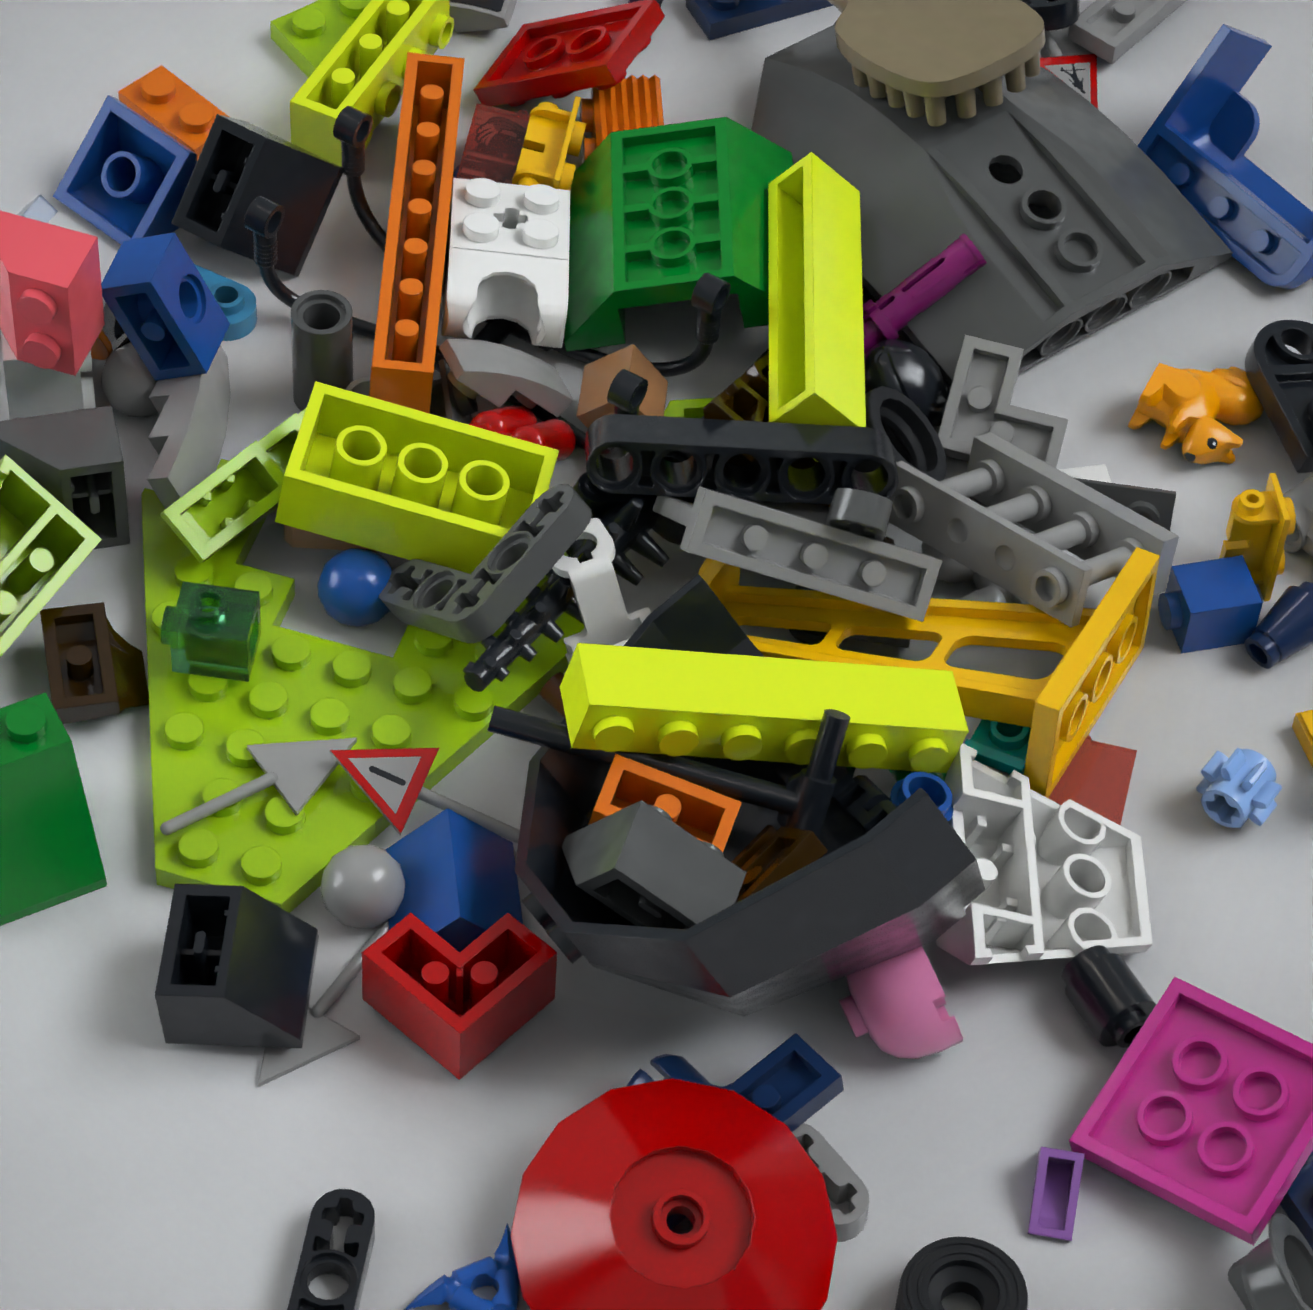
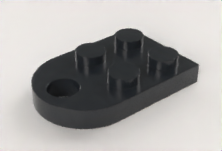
(1286, 385)

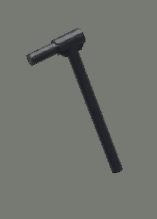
(799, 803)

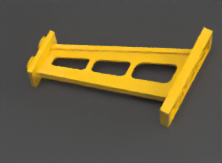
(1055, 707)

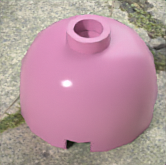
(901, 1007)

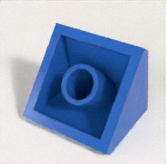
(127, 175)
(456, 878)

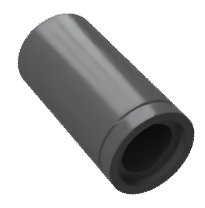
(320, 343)

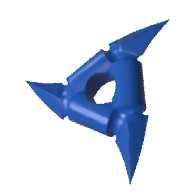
(459, 1287)

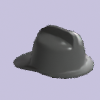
(1276, 1271)

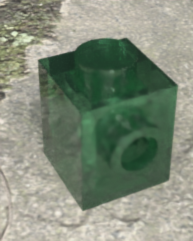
(213, 631)

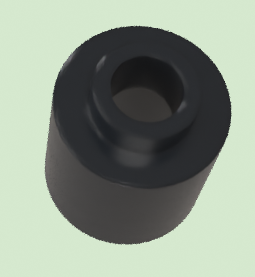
(1107, 996)

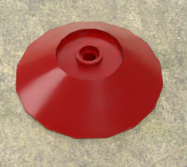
(612, 1173)

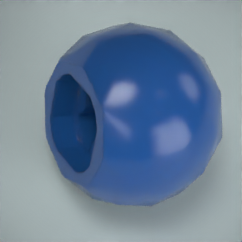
(352, 587)

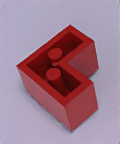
(454, 1000)

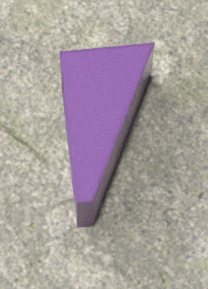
(1055, 1193)

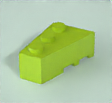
(38, 549)

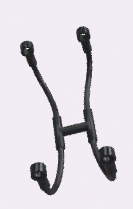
(626, 390)

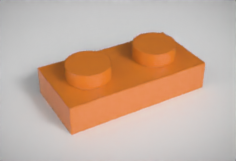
(172, 107)

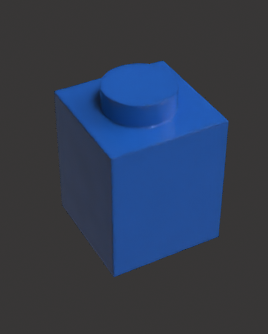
(1210, 604)

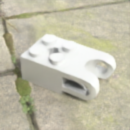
(507, 258)

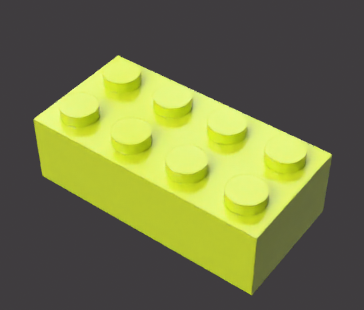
(407, 479)

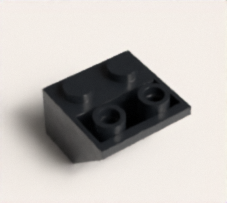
(248, 163)
(234, 970)

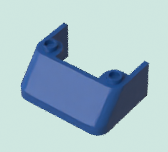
(1202, 149)

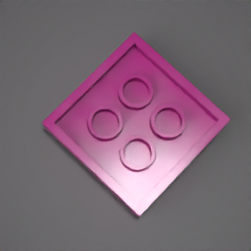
(1206, 1111)

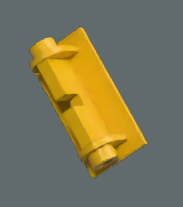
(556, 135)
(1259, 532)

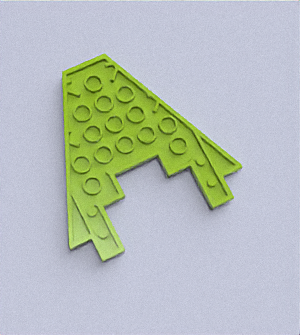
(294, 694)

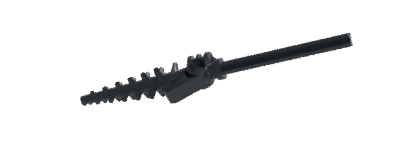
(628, 522)

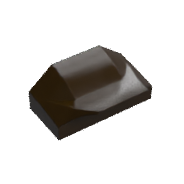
(90, 664)

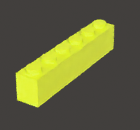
(815, 298)
(759, 707)

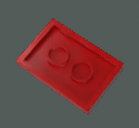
(570, 54)

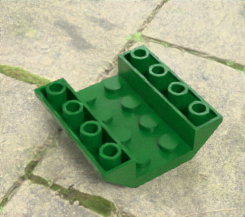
(659, 214)

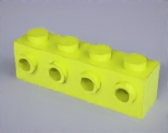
(366, 70)

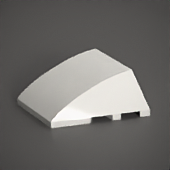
(1048, 871)

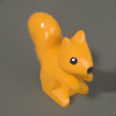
(1191, 405)

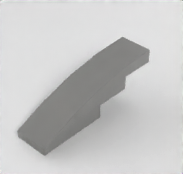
(189, 429)

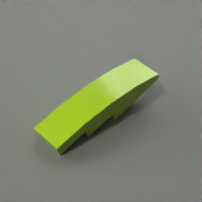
(234, 494)

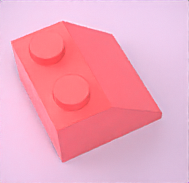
(49, 292)

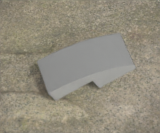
(503, 371)

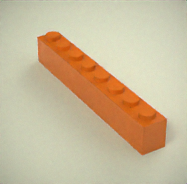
(417, 232)

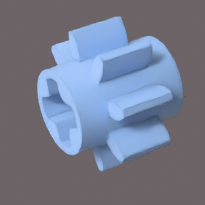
(1238, 788)

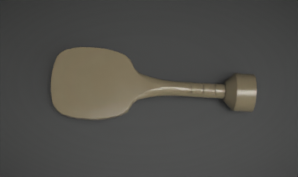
(938, 50)

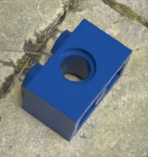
(164, 306)

